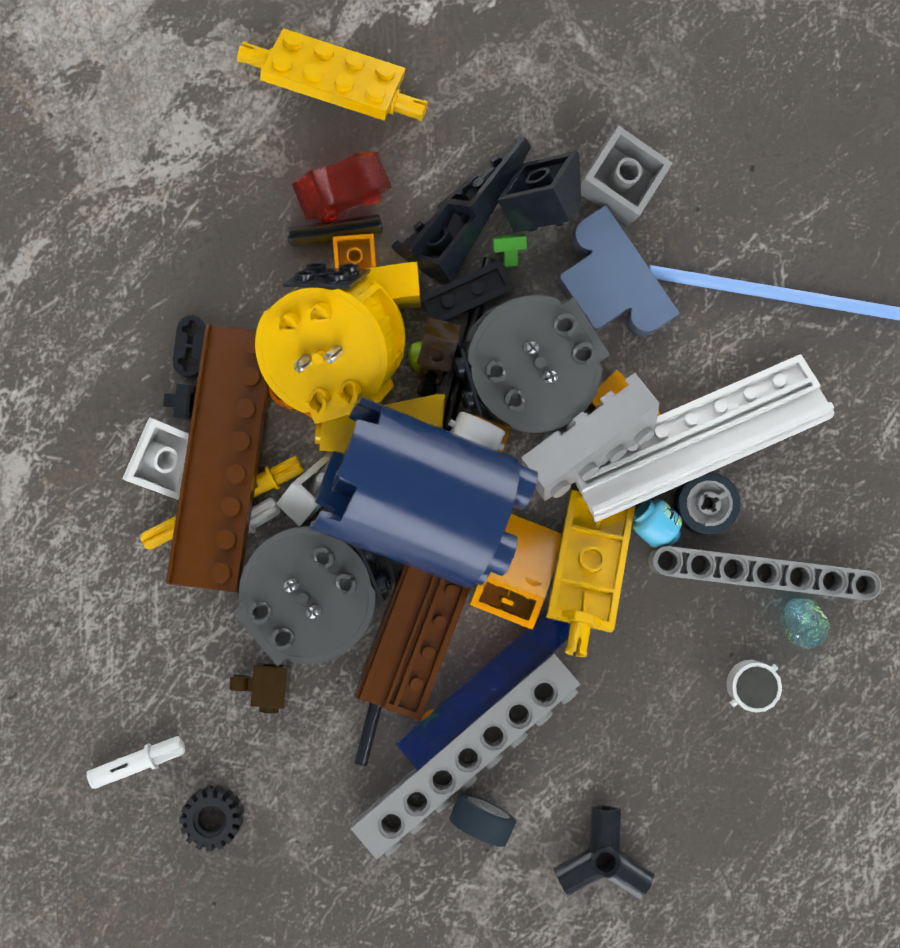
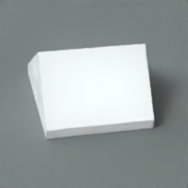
(159, 459)

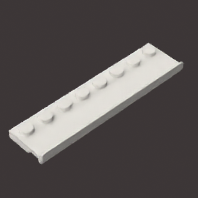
(710, 435)

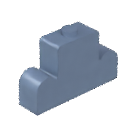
(614, 278)

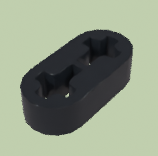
(182, 346)

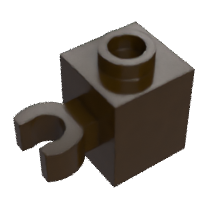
(438, 348)
(268, 686)

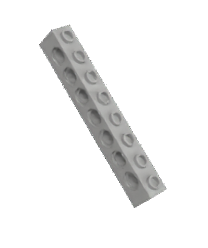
(386, 840)

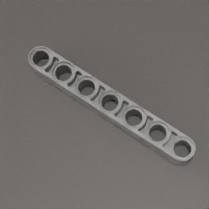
(779, 576)

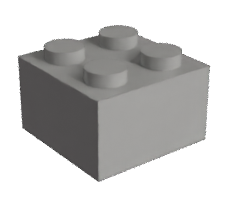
(624, 176)

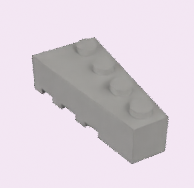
(594, 439)

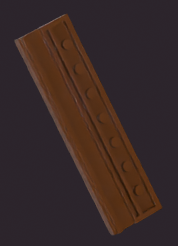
(220, 463)
(411, 642)

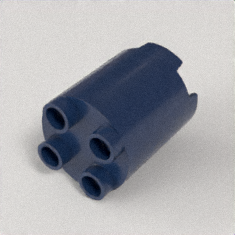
(423, 496)

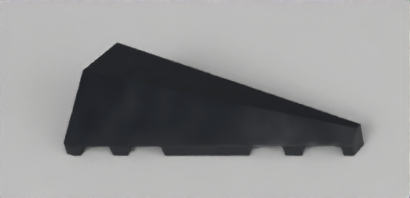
(451, 233)

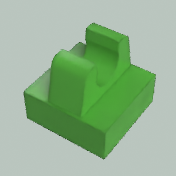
(508, 246)

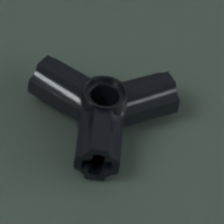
(621, 870)

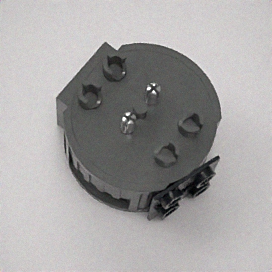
(531, 363)
(309, 596)

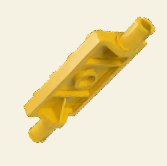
(333, 75)
(589, 571)

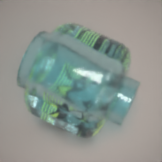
(804, 622)

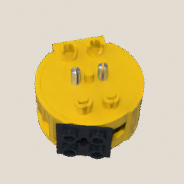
(330, 341)

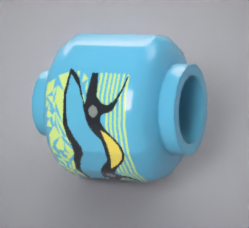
(657, 523)

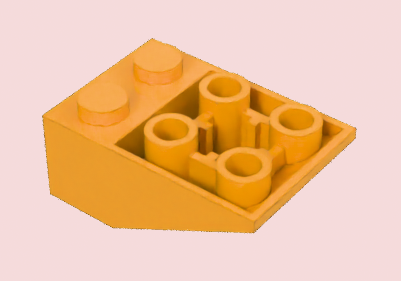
(524, 586)

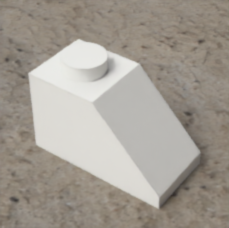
(300, 497)

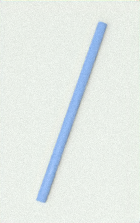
(775, 292)

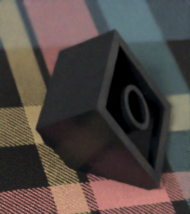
(543, 193)

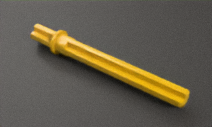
(265, 481)

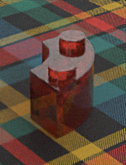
(342, 186)

